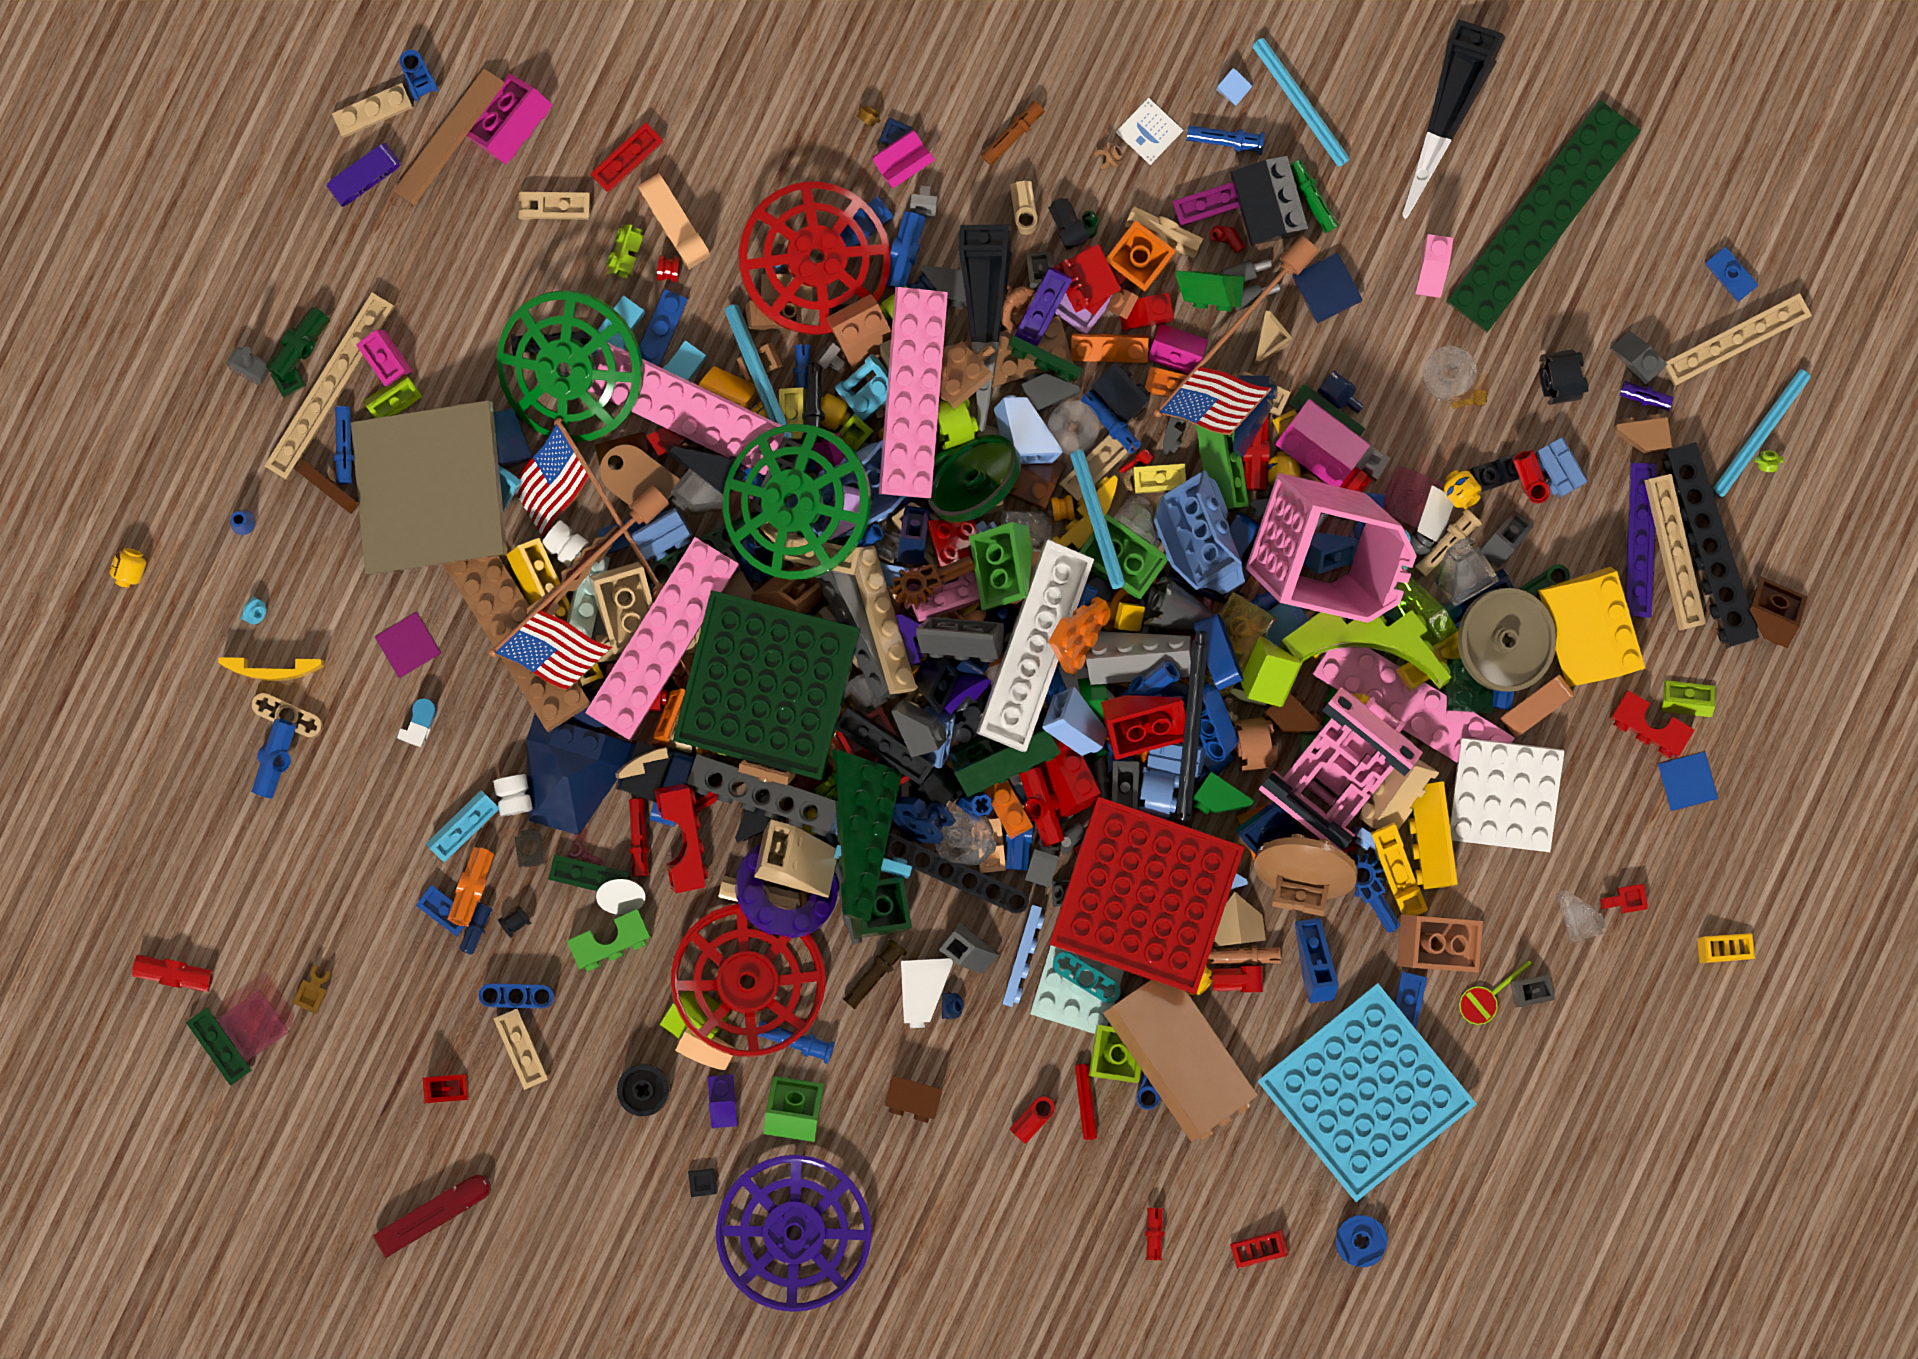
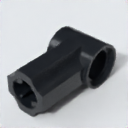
(1069, 227)

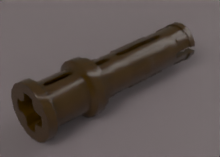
(882, 964)

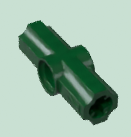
(298, 343)

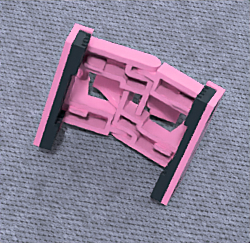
(1370, 730)

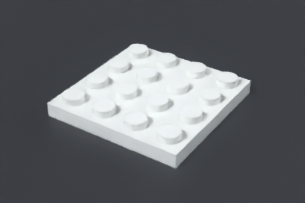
(1505, 794)

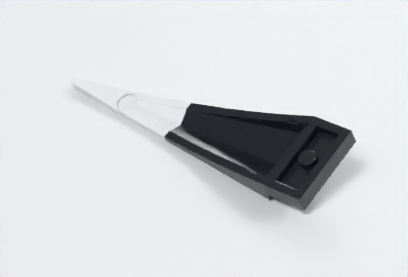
(1465, 70)

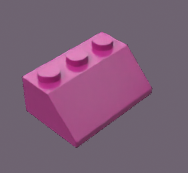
(509, 119)
(1322, 444)

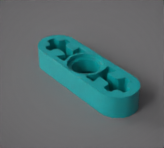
(1099, 994)

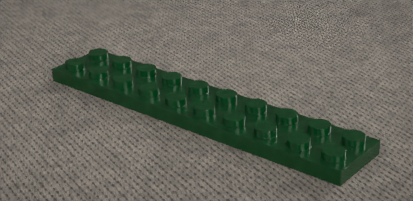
(1543, 216)

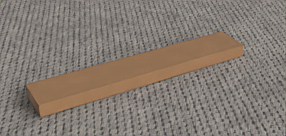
(449, 137)

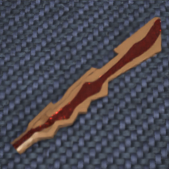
(586, 553)

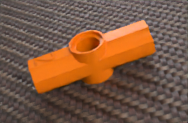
(470, 886)

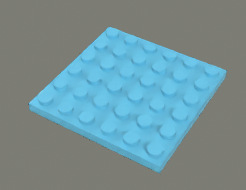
(1366, 1092)

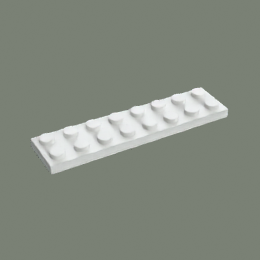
(1028, 656)

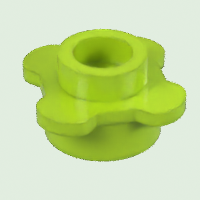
(1768, 461)

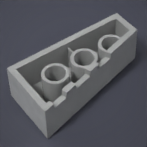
(1124, 656)

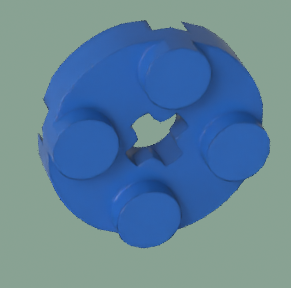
(1374, 1247)

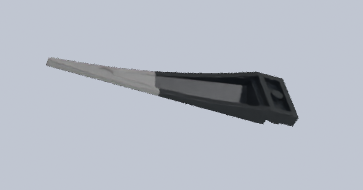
(985, 271)

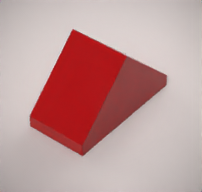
(445, 1088)

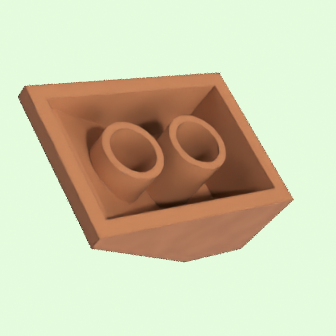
(860, 330)
(1439, 943)

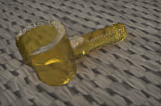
(1479, 399)

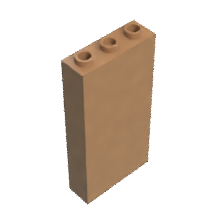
(1181, 1057)

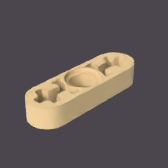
(273, 702)

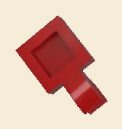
(1629, 899)

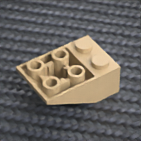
(795, 859)

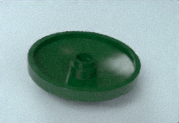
(974, 478)

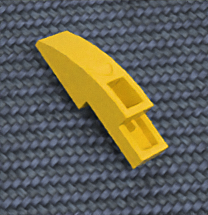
(1081, 530)

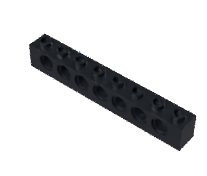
(1690, 457)

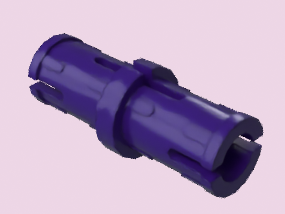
(1646, 396)

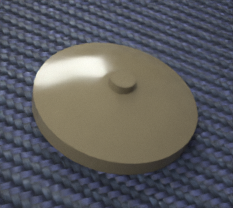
(1507, 639)

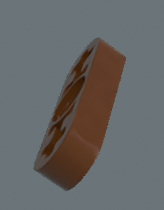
(326, 486)

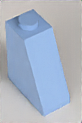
(1026, 431)
(1074, 723)

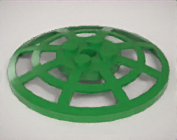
(579, 359)
(809, 503)

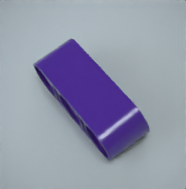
(363, 174)

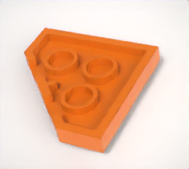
(1077, 634)

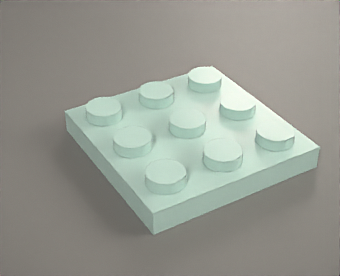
(1066, 1002)

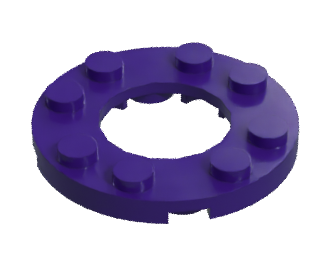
(775, 919)

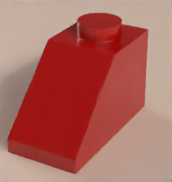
(1149, 312)

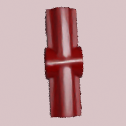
(1256, 460)
(1041, 807)
(172, 973)

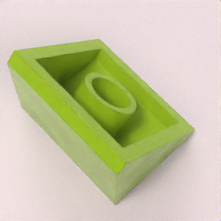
(1269, 673)
(674, 1023)
(1112, 1058)

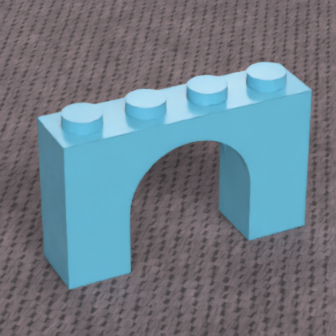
(683, 364)

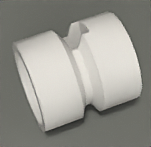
(562, 542)
(513, 795)

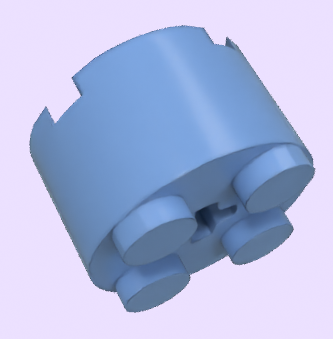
(1157, 793)

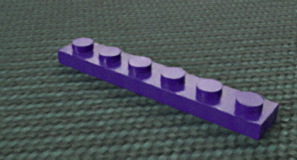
(1640, 542)

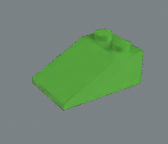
(1137, 558)
(1002, 564)

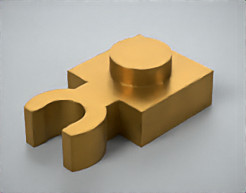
(310, 993)

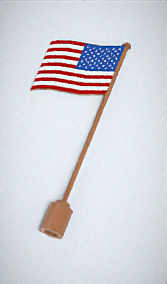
(1219, 399)
(555, 480)
(552, 645)

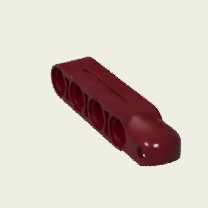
(432, 1214)

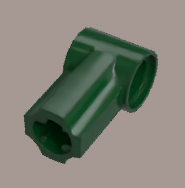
(1544, 580)

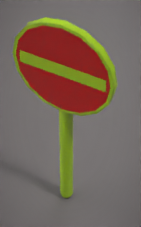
(1479, 1004)

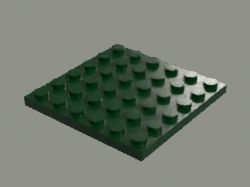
(766, 684)

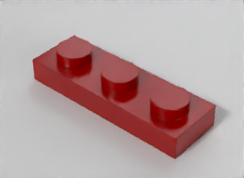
(626, 157)

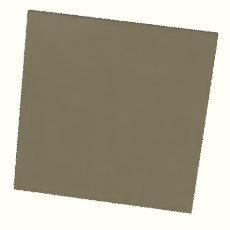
(429, 487)

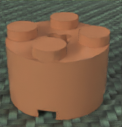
(1254, 744)

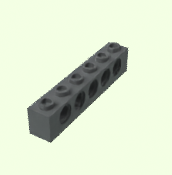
(706, 769)

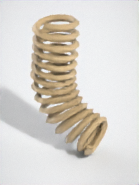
(1125, 479)

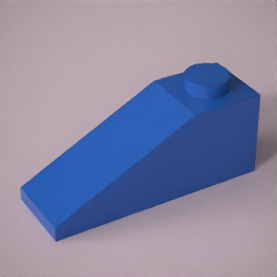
(1315, 961)

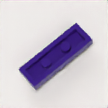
(1043, 306)

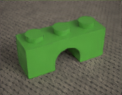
(631, 933)

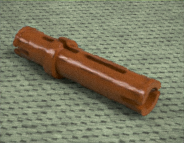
(1012, 133)

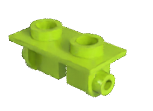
(626, 241)

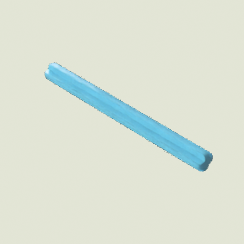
(1300, 102)
(755, 366)
(1761, 433)
(1097, 519)

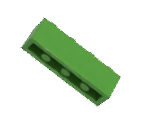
(1224, 467)

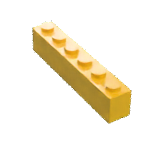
(537, 579)

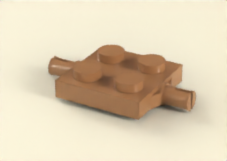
(963, 373)

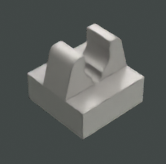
(924, 203)
(828, 356)
(1373, 463)

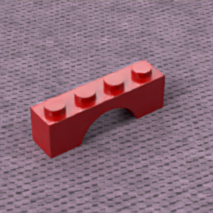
(686, 869)

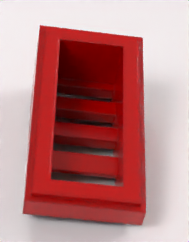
(1281, 1242)

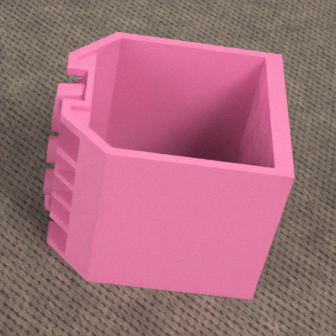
(1286, 537)

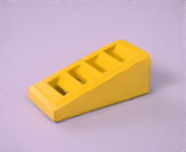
(1706, 947)

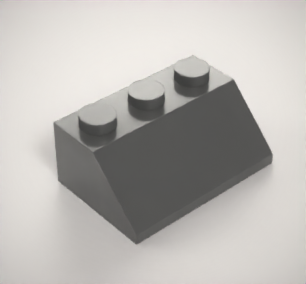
(961, 638)

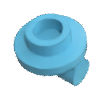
(254, 611)

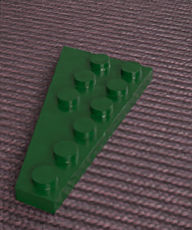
(864, 819)

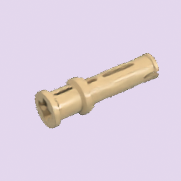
(1456, 532)

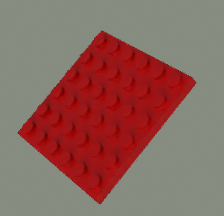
(1146, 895)

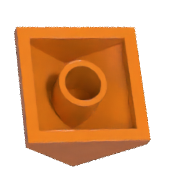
(1140, 256)

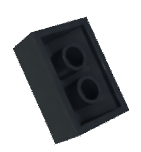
(1269, 200)

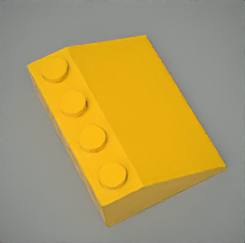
(1592, 628)

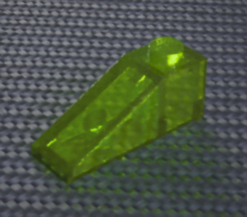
(1421, 602)

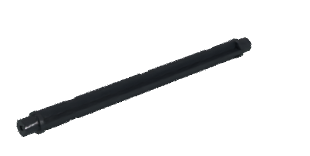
(1192, 728)

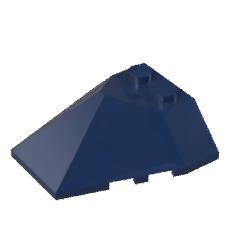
(570, 773)

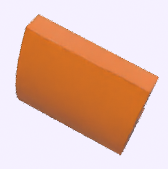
(668, 718)

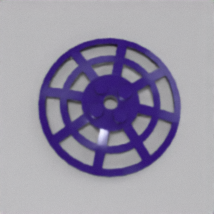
(775, 1233)

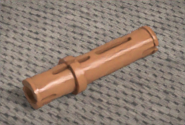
(1244, 956)

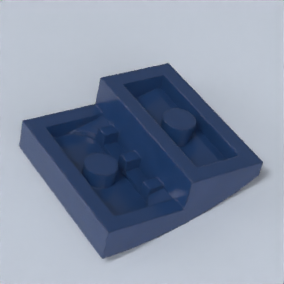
(1327, 288)

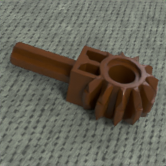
(929, 580)

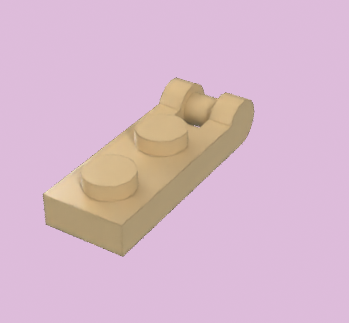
(555, 205)

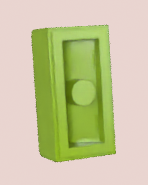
(393, 398)
(1688, 698)

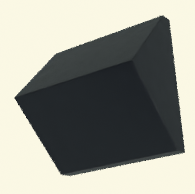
(653, 778)

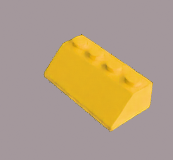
(1432, 839)

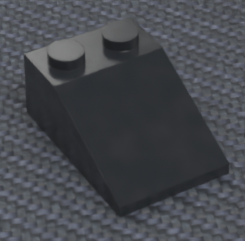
(705, 463)

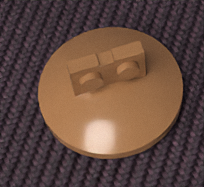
(1305, 872)

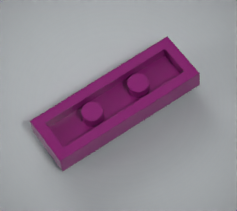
(1206, 204)

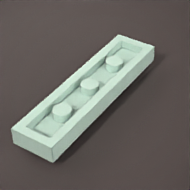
(583, 603)

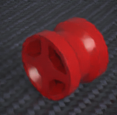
(668, 268)

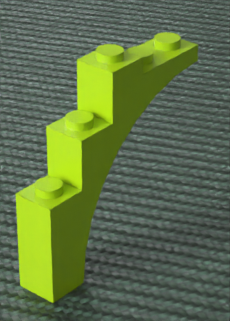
(1401, 639)

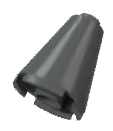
(1174, 608)

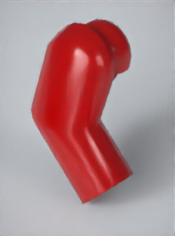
(1227, 235)

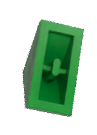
(1093, 696)

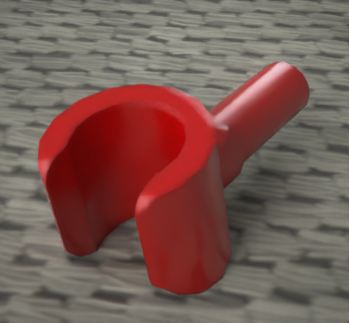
(1143, 456)

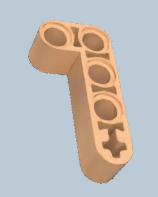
(674, 221)

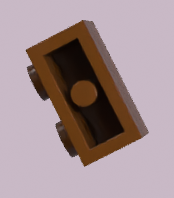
(913, 1098)

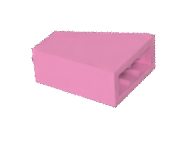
(1433, 265)

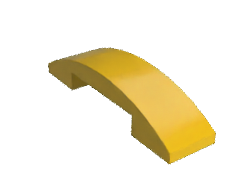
(302, 668)
(1398, 870)

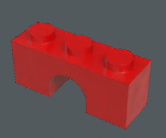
(1631, 716)

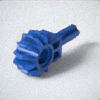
(1372, 891)

